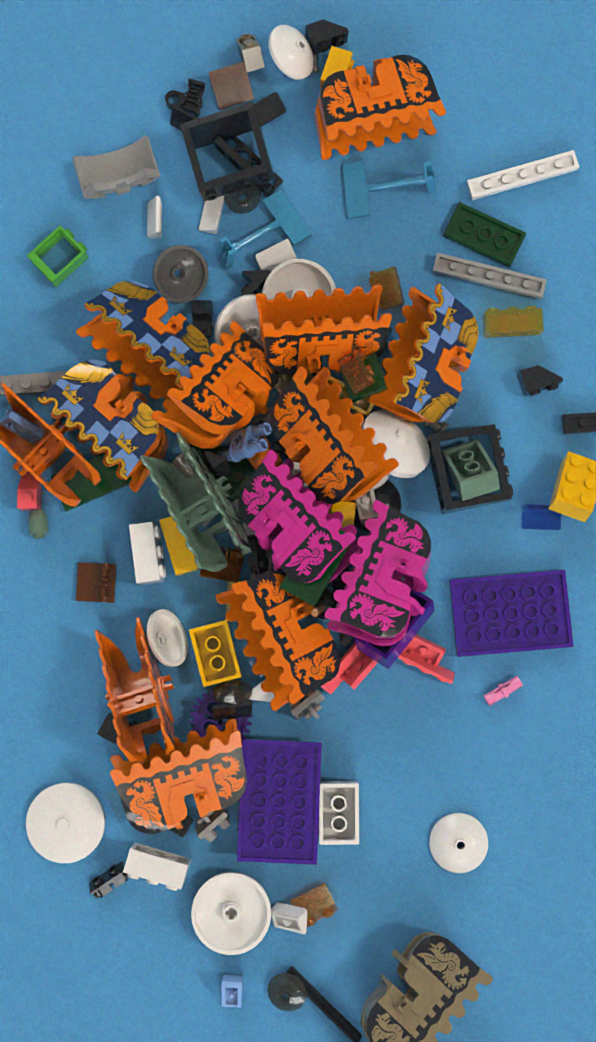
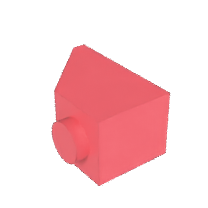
(29, 493)

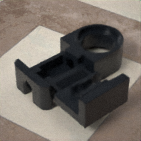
(192, 97)

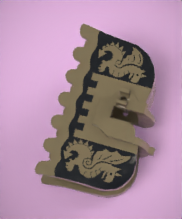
(438, 982)

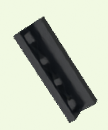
(237, 161)

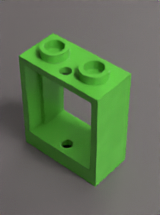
(47, 244)

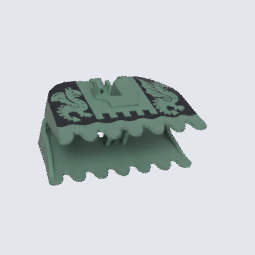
(196, 501)

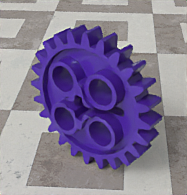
(202, 709)

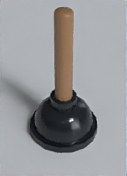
(325, 602)

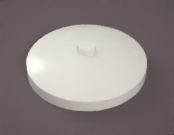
(297, 276)
(245, 313)
(403, 442)
(65, 822)
(231, 913)

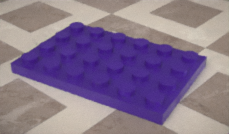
(511, 613)
(280, 802)

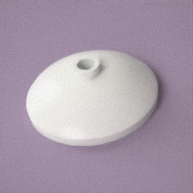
(291, 52)
(167, 638)
(455, 829)

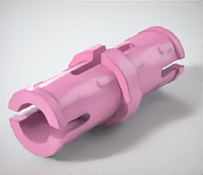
(503, 690)

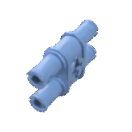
(245, 442)

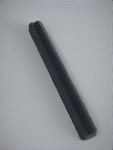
(343, 1024)

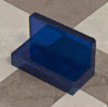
(540, 518)

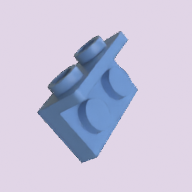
(21, 426)

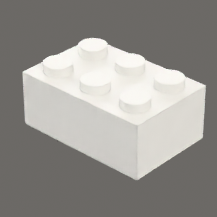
(147, 553)
(339, 812)
(157, 866)

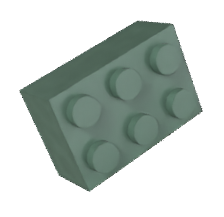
(470, 469)

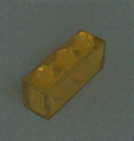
(513, 322)

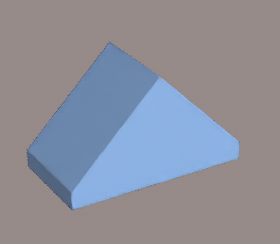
(232, 990)

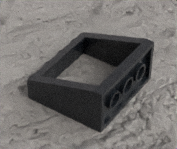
(227, 124)
(440, 476)

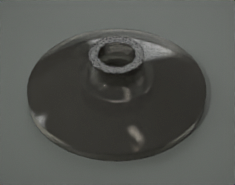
(239, 206)
(232, 692)
(291, 986)

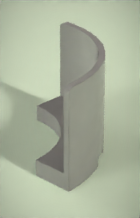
(116, 170)

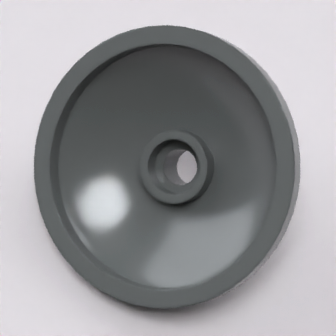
(192, 274)

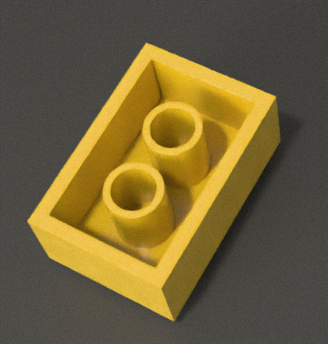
(575, 487)
(215, 653)

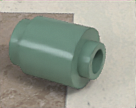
(38, 524)

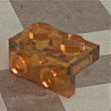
(391, 293)
(356, 371)
(317, 902)

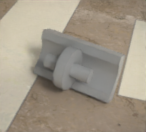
(309, 706)
(206, 825)

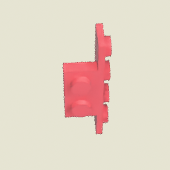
(426, 657)
(353, 669)

